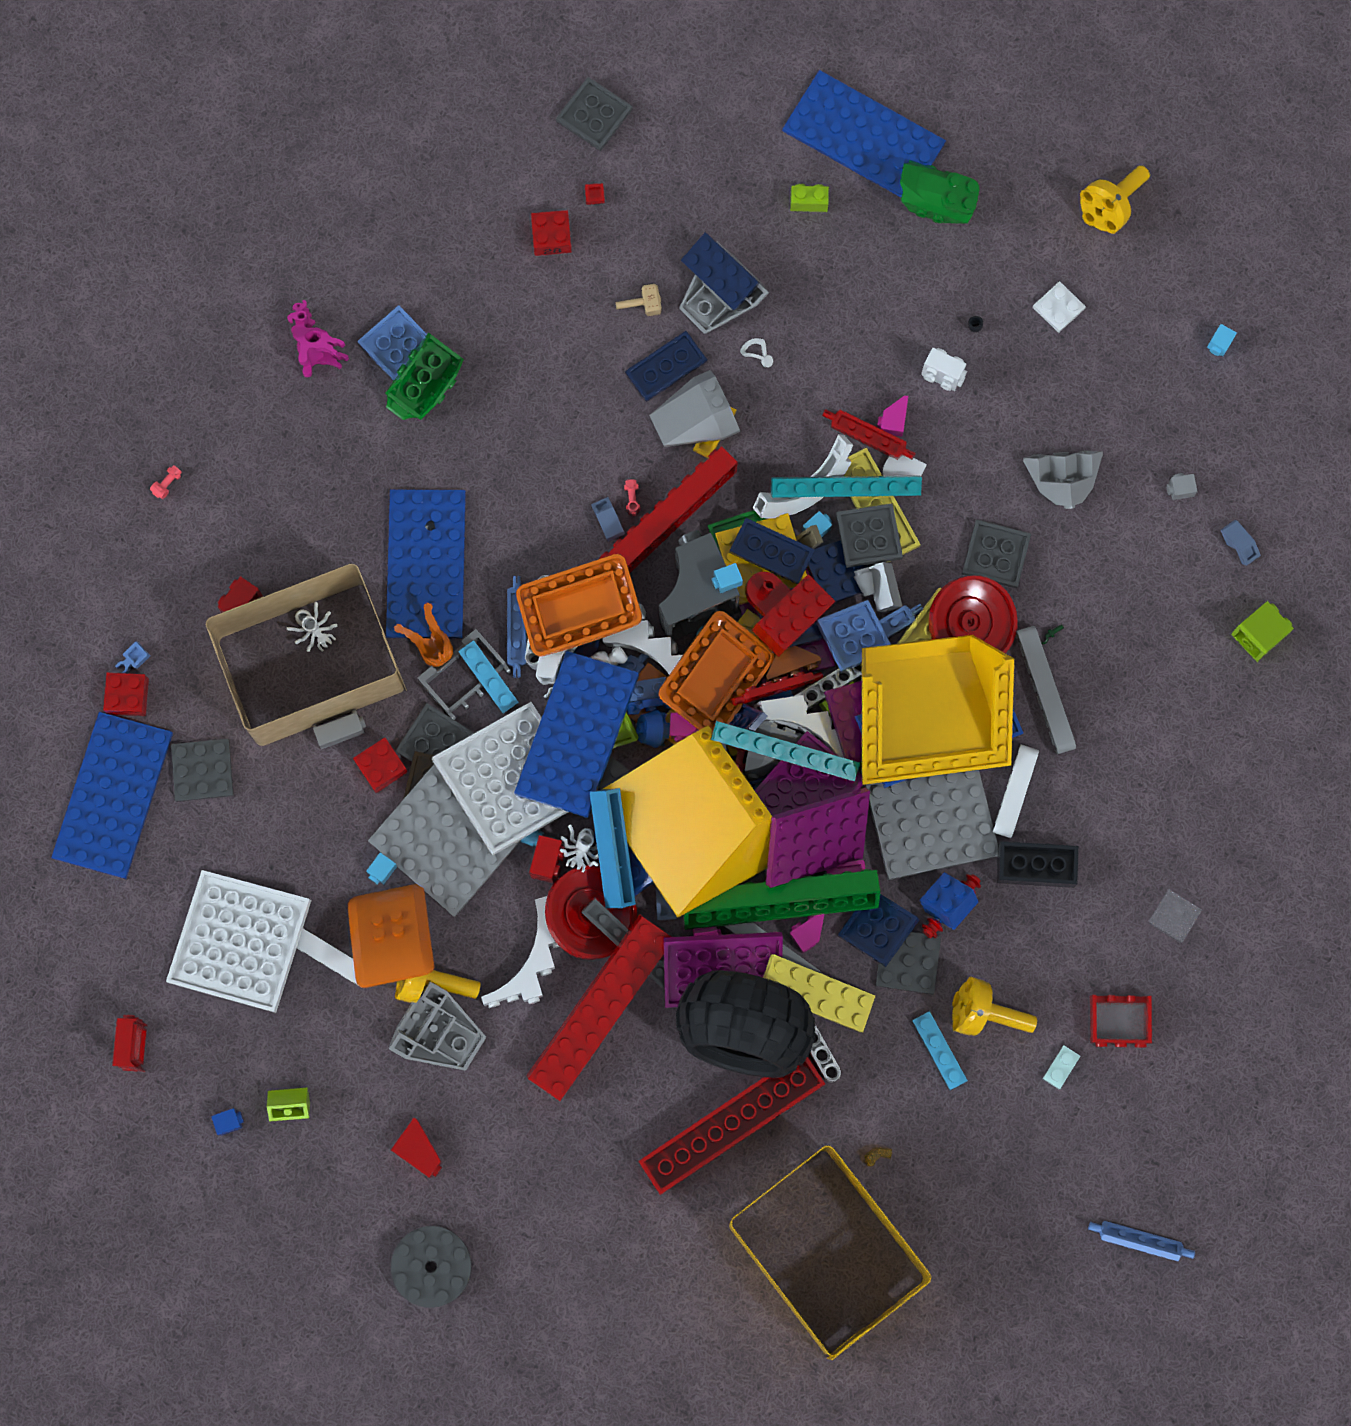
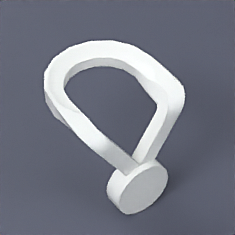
(766, 360)

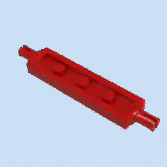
(868, 434)
(784, 684)

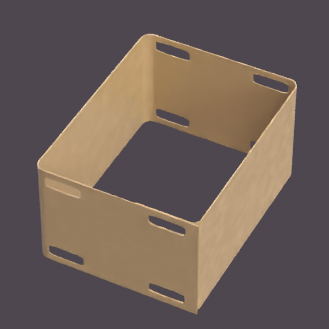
(281, 603)

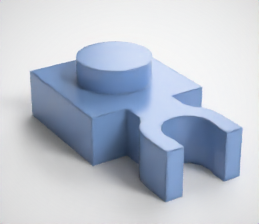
(135, 657)

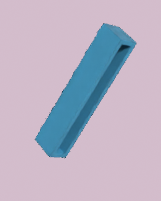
(612, 848)

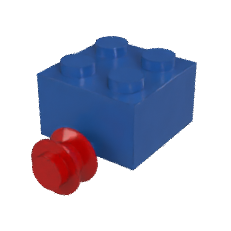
(949, 902)

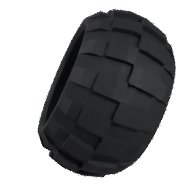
(745, 1024)

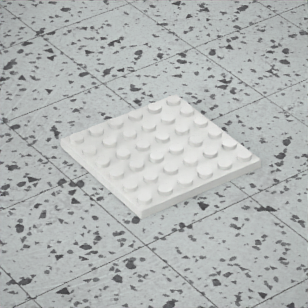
(485, 776)
(238, 941)

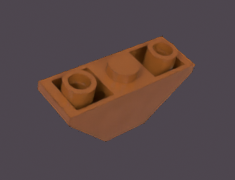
(792, 662)

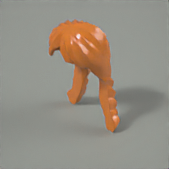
(434, 650)

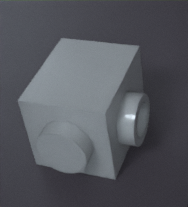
(1182, 486)

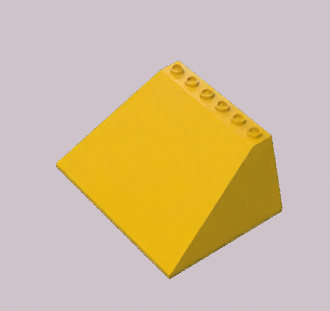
(935, 708)
(694, 821)

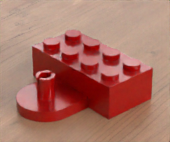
(784, 610)

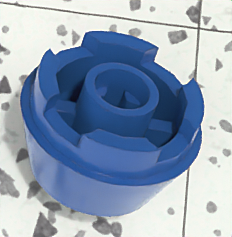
(653, 728)

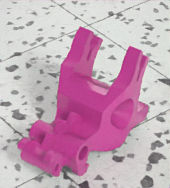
(313, 344)

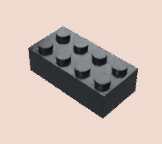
(1037, 864)

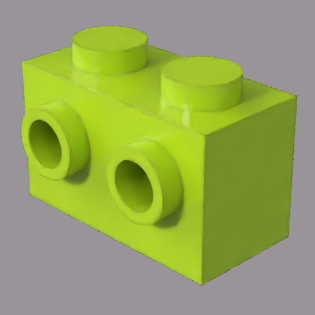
(809, 198)
(288, 1104)

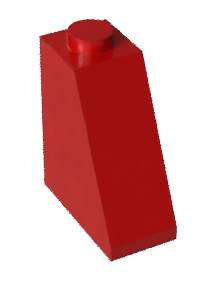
(418, 1150)

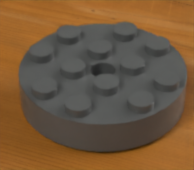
(410, 1264)

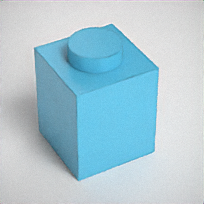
(1221, 340)
(822, 521)
(727, 578)
(381, 869)

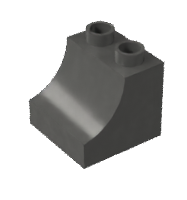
(694, 594)

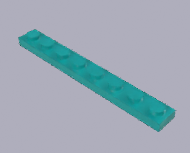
(846, 486)
(785, 751)

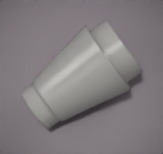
(865, 581)

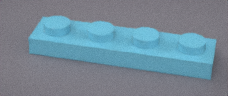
(488, 676)
(939, 1050)

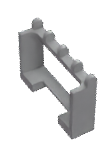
(432, 672)

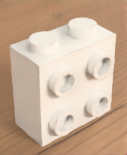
(944, 369)

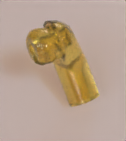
(875, 1153)

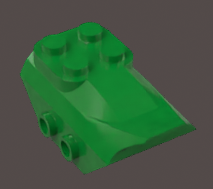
(938, 193)
(423, 379)

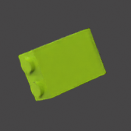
(1262, 630)

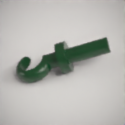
(1051, 633)

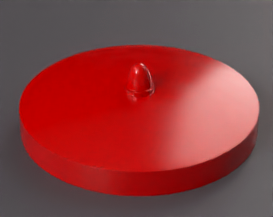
(974, 608)
(571, 927)

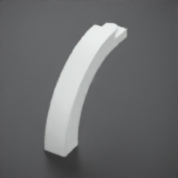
(834, 465)

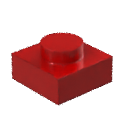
(594, 194)

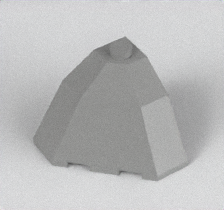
(1065, 477)
(761, 765)

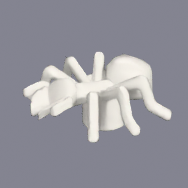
(311, 626)
(582, 847)

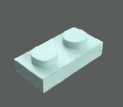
(1061, 1067)

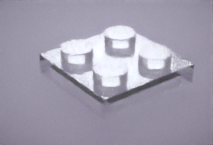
(1174, 916)

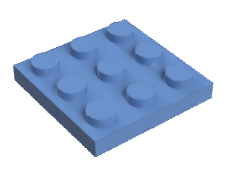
(392, 341)
(851, 631)

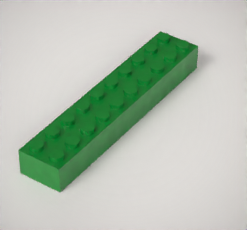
(790, 900)

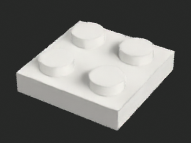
(1059, 307)

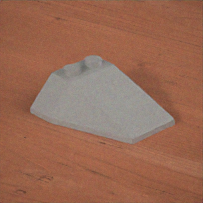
(709, 310)
(695, 414)
(437, 1031)

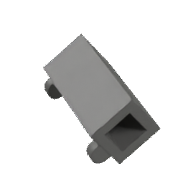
(885, 587)
(339, 730)

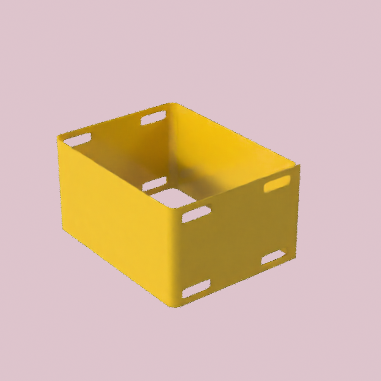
(925, 1274)

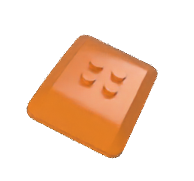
(579, 605)
(714, 670)
(390, 936)

